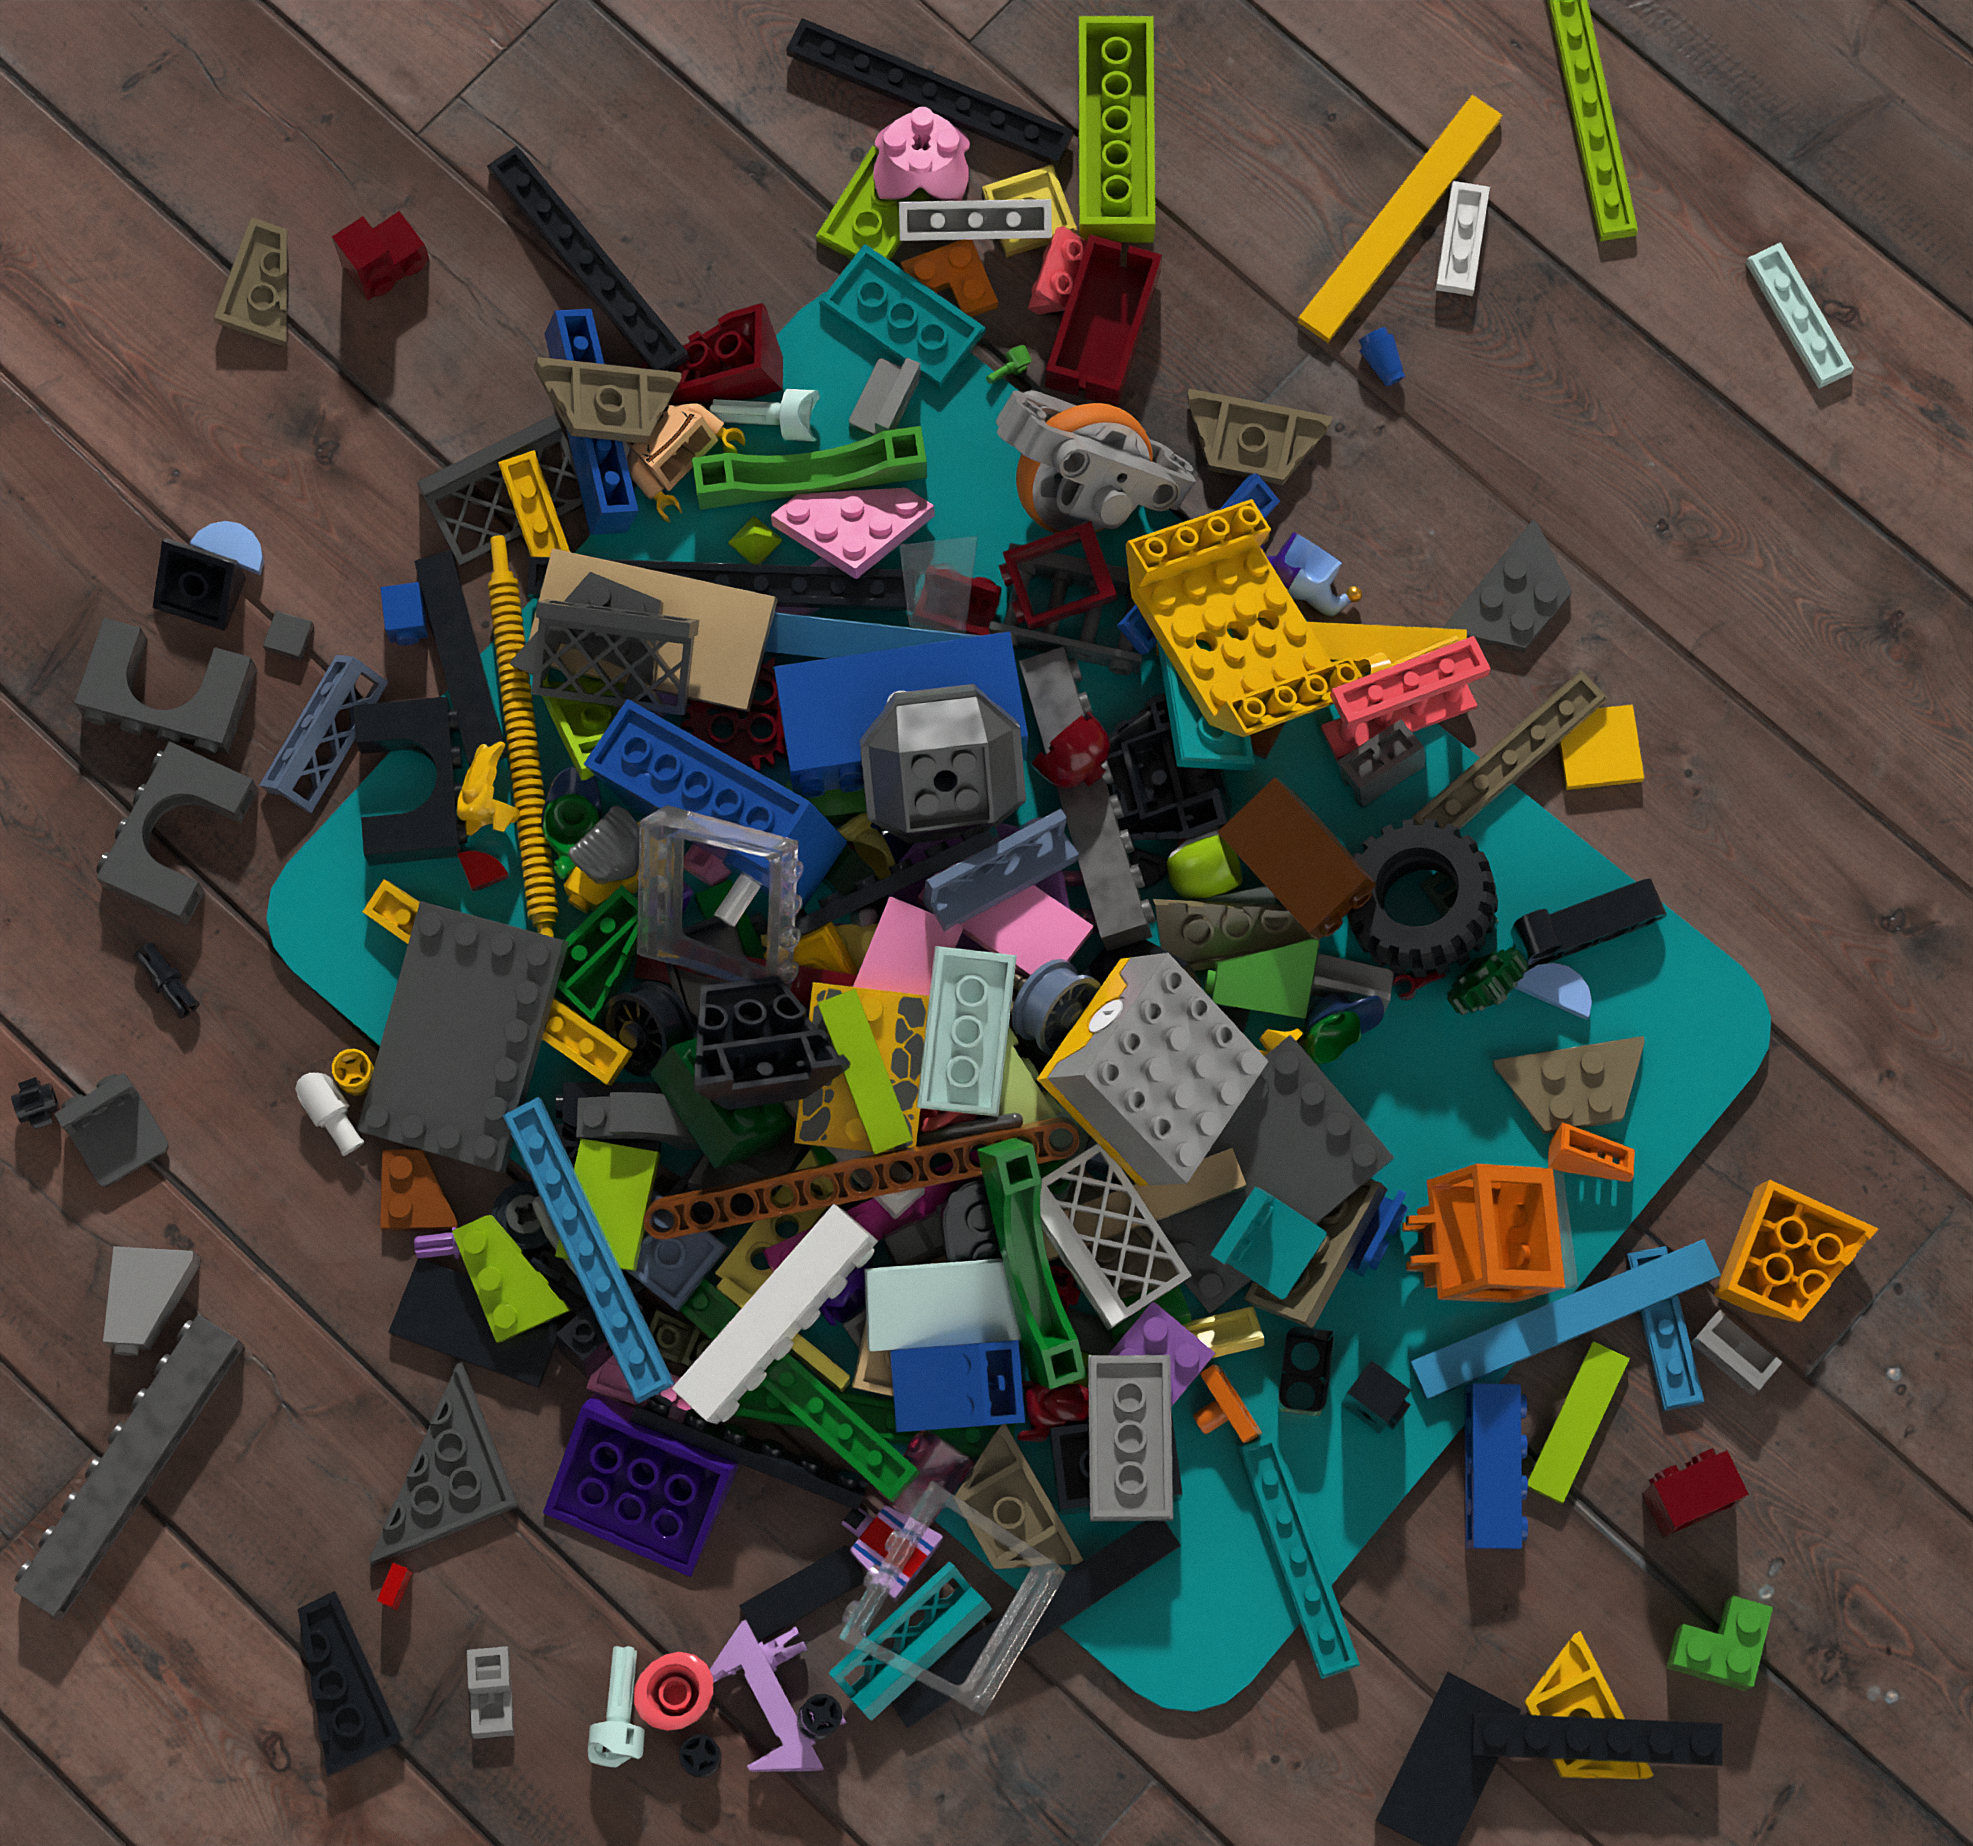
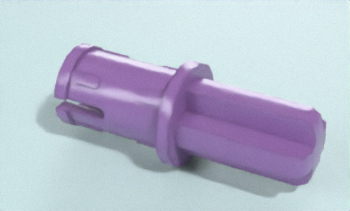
(436, 1245)

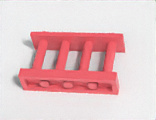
(1415, 691)

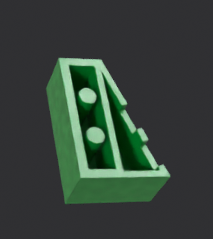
(600, 955)

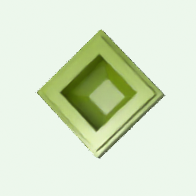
(755, 541)

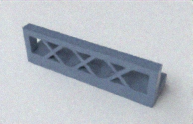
(311, 729)
(1000, 871)

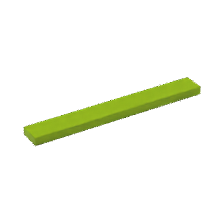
(1593, 119)

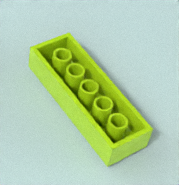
(1116, 128)

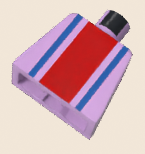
(872, 1540)

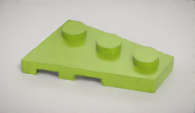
(505, 1282)

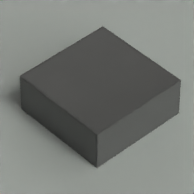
(288, 635)

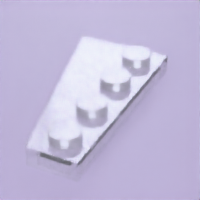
(938, 582)

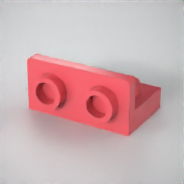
(1057, 272)

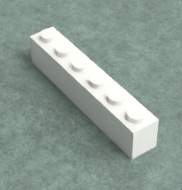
(775, 1315)

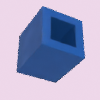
(404, 613)

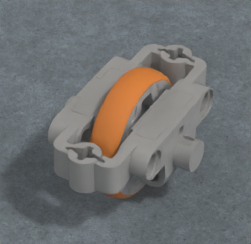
(1087, 463)

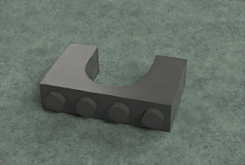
(204, 721)
(176, 780)

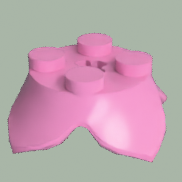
(924, 154)

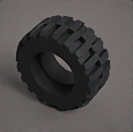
(1450, 937)

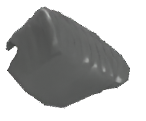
(609, 848)

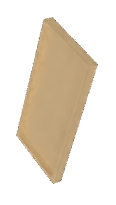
(729, 637)

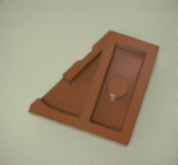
(412, 1194)

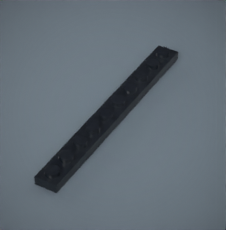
(789, 584)

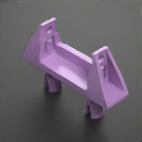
(759, 1664)

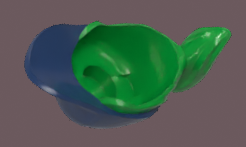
(569, 814)
(1338, 1023)

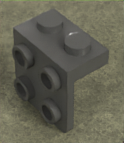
(112, 1129)

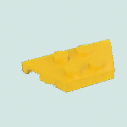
(1578, 1689)

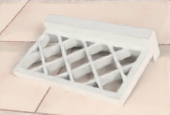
(1079, 1259)

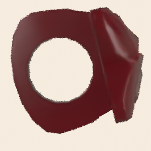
(1053, 1408)

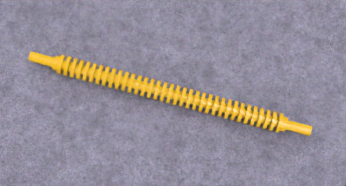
(522, 742)

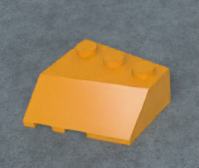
(1788, 1253)

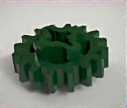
(1487, 981)

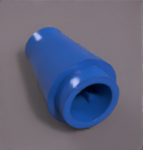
(1382, 355)

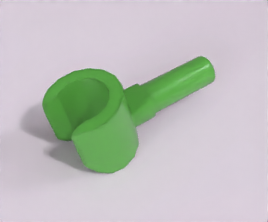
(1017, 359)

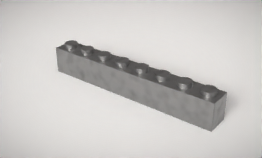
(1090, 810)
(128, 1467)

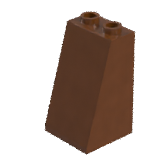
(1298, 858)

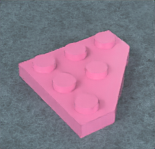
(853, 526)

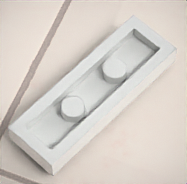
(1462, 238)

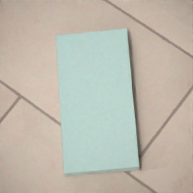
(966, 1031)
(938, 1305)

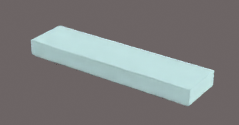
(1799, 315)

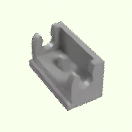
(1735, 1353)

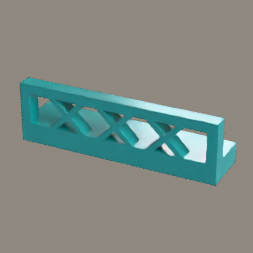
(942, 1626)

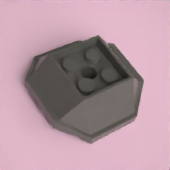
(934, 733)

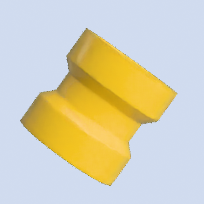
(348, 1066)

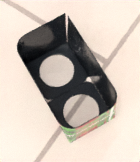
(1321, 1341)

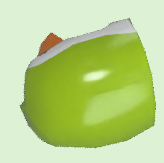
(1204, 867)

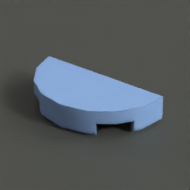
(233, 542)
(1559, 987)

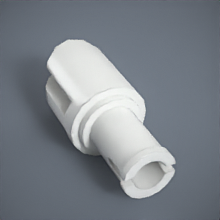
(328, 1109)

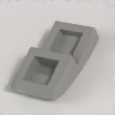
(490, 1692)

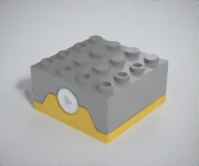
(1153, 1070)

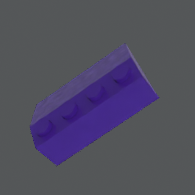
(639, 1486)

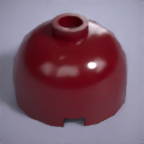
(1075, 754)

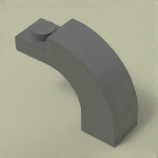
(632, 1117)

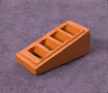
(1578, 1152)

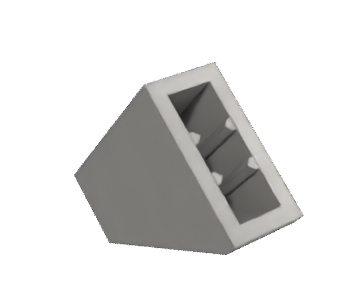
(143, 1295)

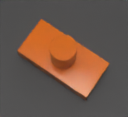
(1225, 1407)

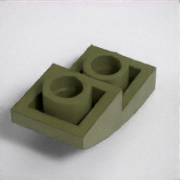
(677, 1340)

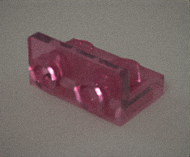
(936, 1462)

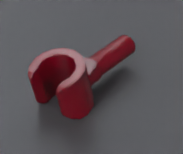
(1416, 983)

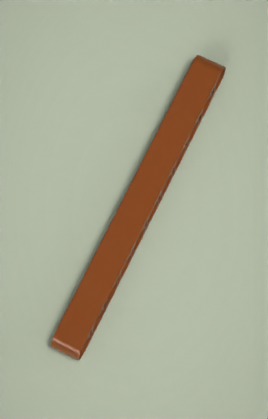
(840, 1175)

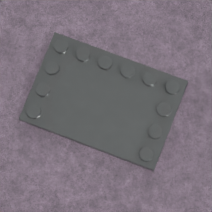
(462, 1036)
(1292, 1141)

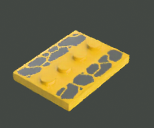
(898, 1028)

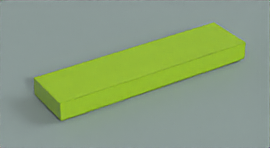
(867, 1073)
(1577, 1422)

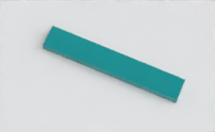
(1298, 1556)

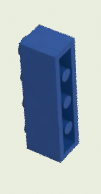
(1494, 1466)

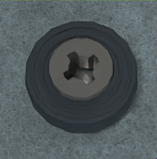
(507, 1212)

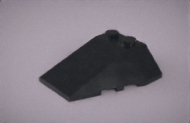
(1155, 793)

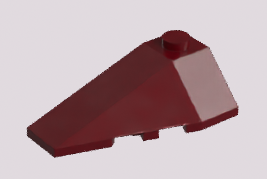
(731, 360)

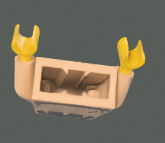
(667, 456)

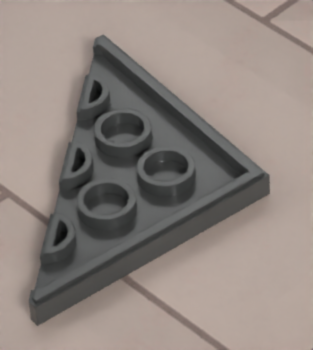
(451, 1480)

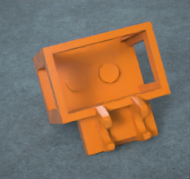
(1490, 1234)

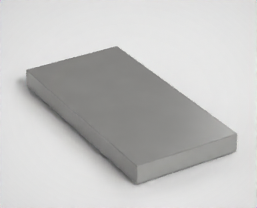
(1130, 1438)

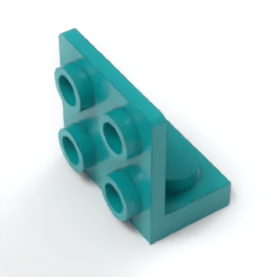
(1269, 1243)

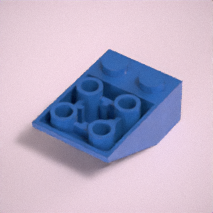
(957, 1386)

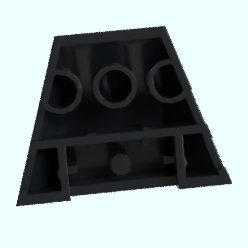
(759, 1046)

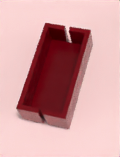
(1103, 321)

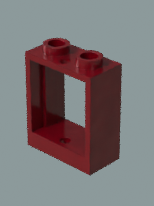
(1079, 534)

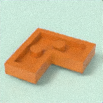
(956, 268)

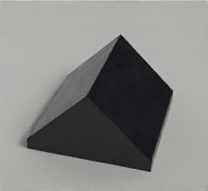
(197, 584)

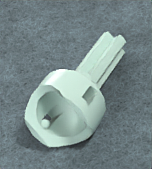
(791, 414)
(617, 1734)

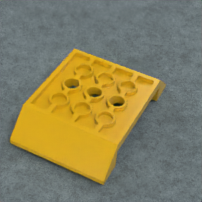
(1215, 578)

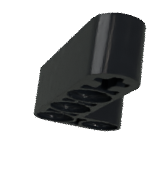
(1553, 936)

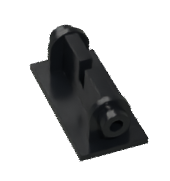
(561, 1280)

